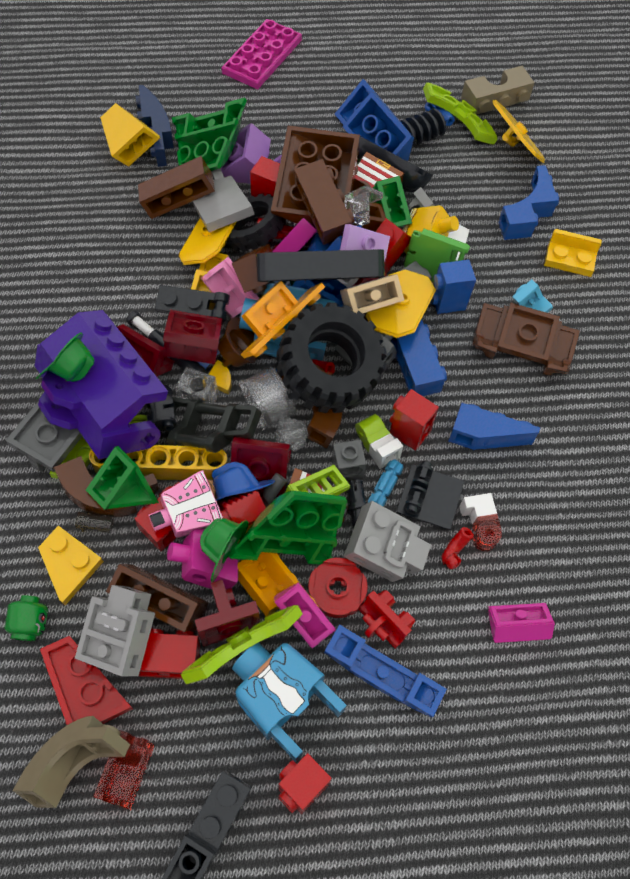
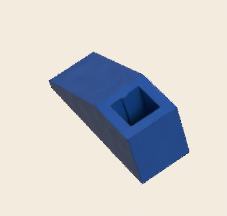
(485, 430)

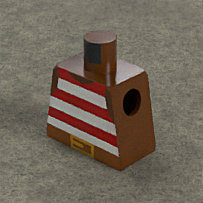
(372, 170)

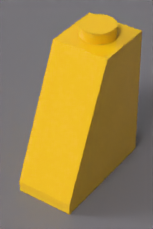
(126, 135)

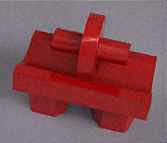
(384, 620)

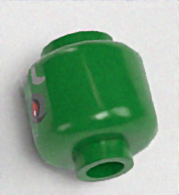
(26, 618)

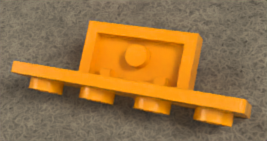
(273, 312)
(265, 579)

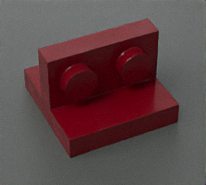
(192, 336)
(148, 350)
(262, 458)
(229, 617)

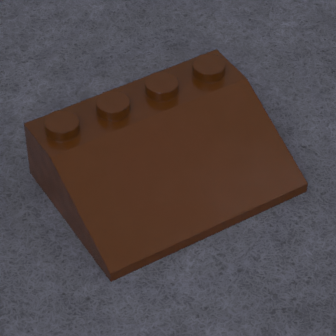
(306, 146)

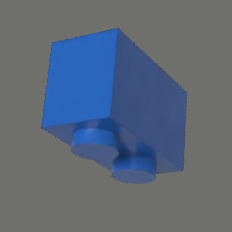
(453, 286)

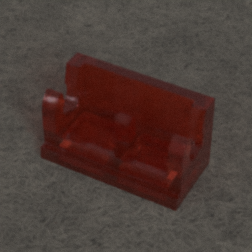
(124, 774)

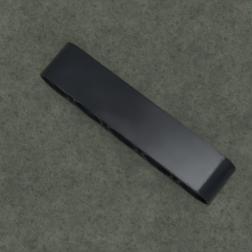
(320, 265)

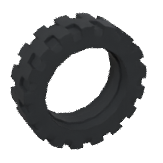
(259, 233)

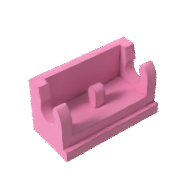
(224, 279)

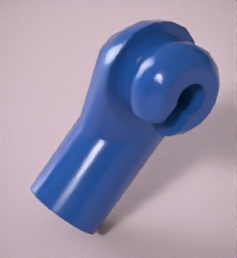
(448, 117)

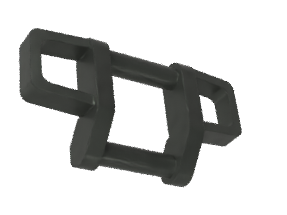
(231, 413)

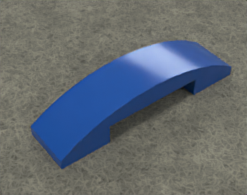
(384, 673)

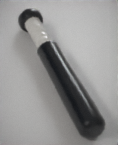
(156, 336)

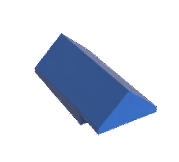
(372, 119)

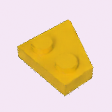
(68, 563)

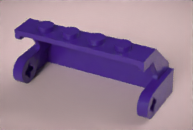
(108, 394)

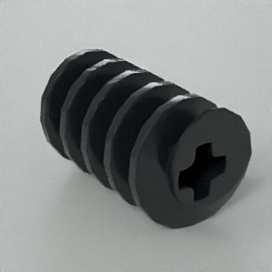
(425, 126)

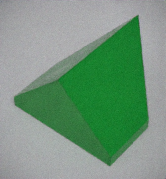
(393, 201)
(120, 483)

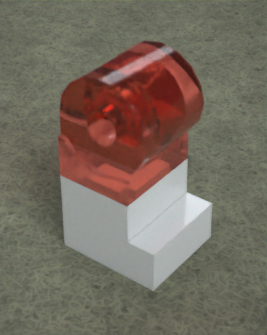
(483, 519)

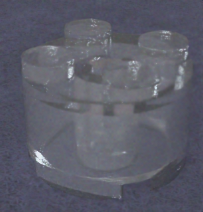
(269, 395)

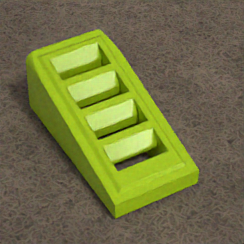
(311, 482)

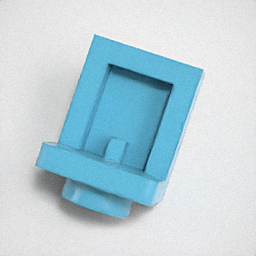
(531, 296)

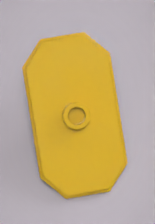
(519, 129)
(203, 244)
(404, 317)

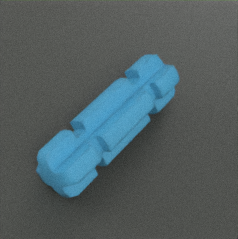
(386, 482)

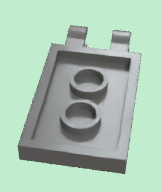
(224, 205)

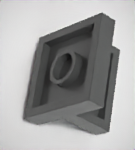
(41, 441)

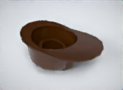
(234, 343)

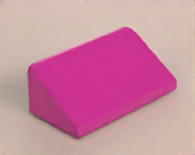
(297, 237)
(521, 622)
(313, 623)

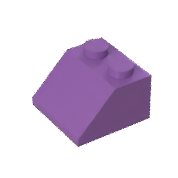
(247, 151)

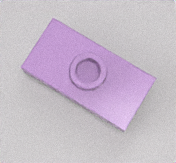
(362, 239)

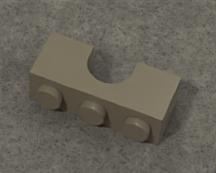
(514, 88)

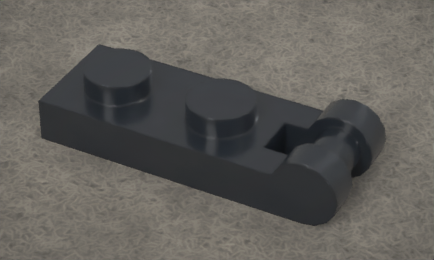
(191, 301)

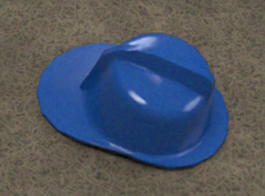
(235, 479)

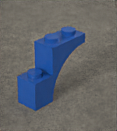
(522, 217)

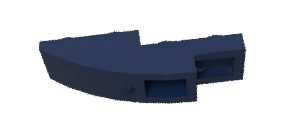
(155, 117)

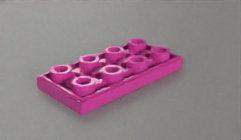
(261, 54)

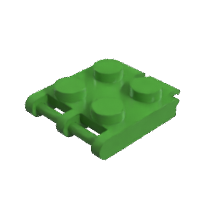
(432, 248)

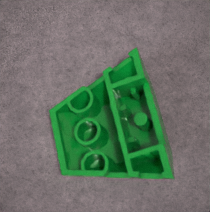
(209, 135)
(295, 525)

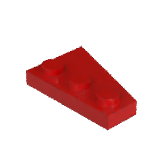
(81, 686)

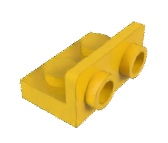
(572, 252)

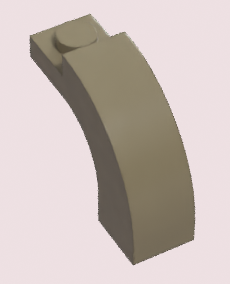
(64, 756)

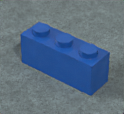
(420, 362)

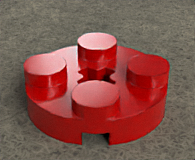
(349, 575)

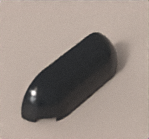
(413, 175)

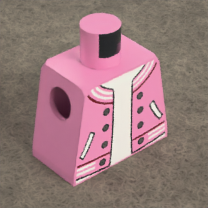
(187, 507)

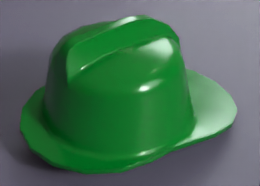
(72, 361)
(220, 539)

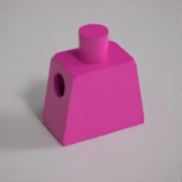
(197, 565)

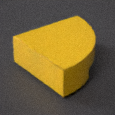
(222, 376)

